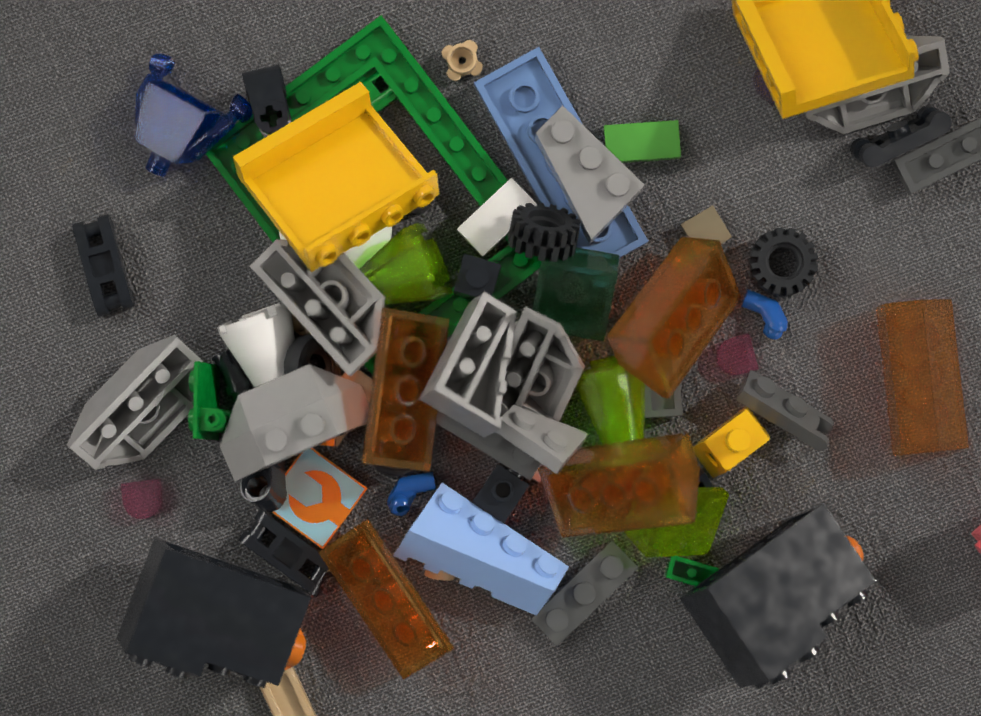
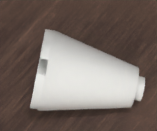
(260, 342)

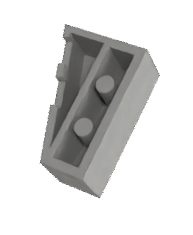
(587, 172)
(473, 366)

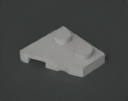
(541, 437)

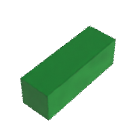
(688, 570)

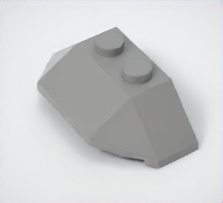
(892, 100)
(332, 302)
(541, 367)
(136, 406)
(290, 418)

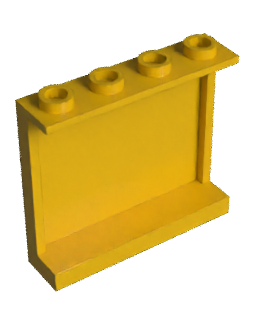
(824, 49)
(334, 177)

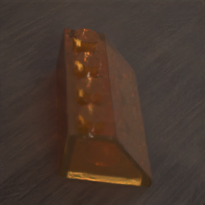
(675, 315)
(922, 376)
(398, 422)
(625, 486)
(386, 599)

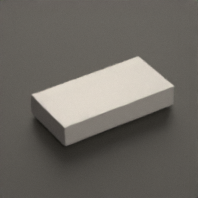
(493, 219)

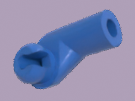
(771, 313)
(406, 491)

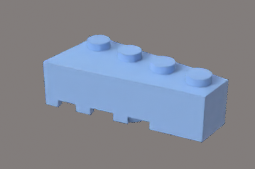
(481, 552)

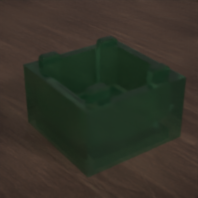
(578, 292)

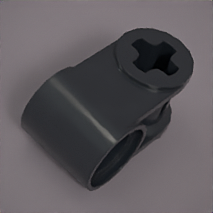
(267, 97)
(276, 490)

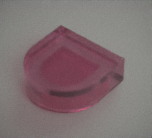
(736, 355)
(142, 498)

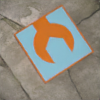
(318, 497)

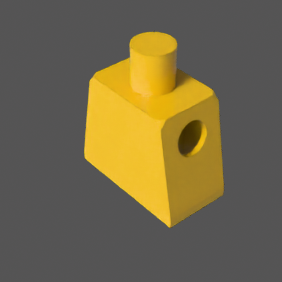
(731, 442)

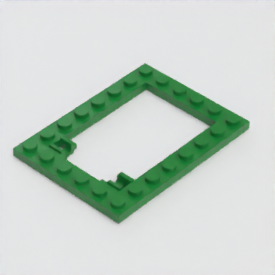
(367, 58)

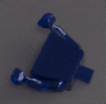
(176, 123)

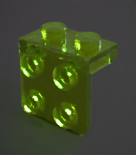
(685, 538)

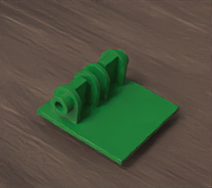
(205, 417)

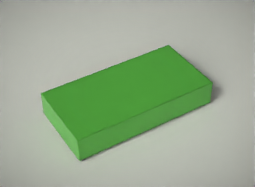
(643, 141)

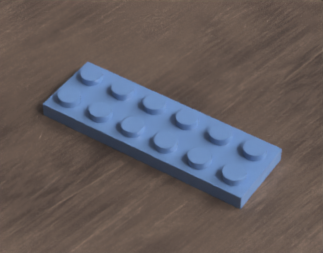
(520, 102)

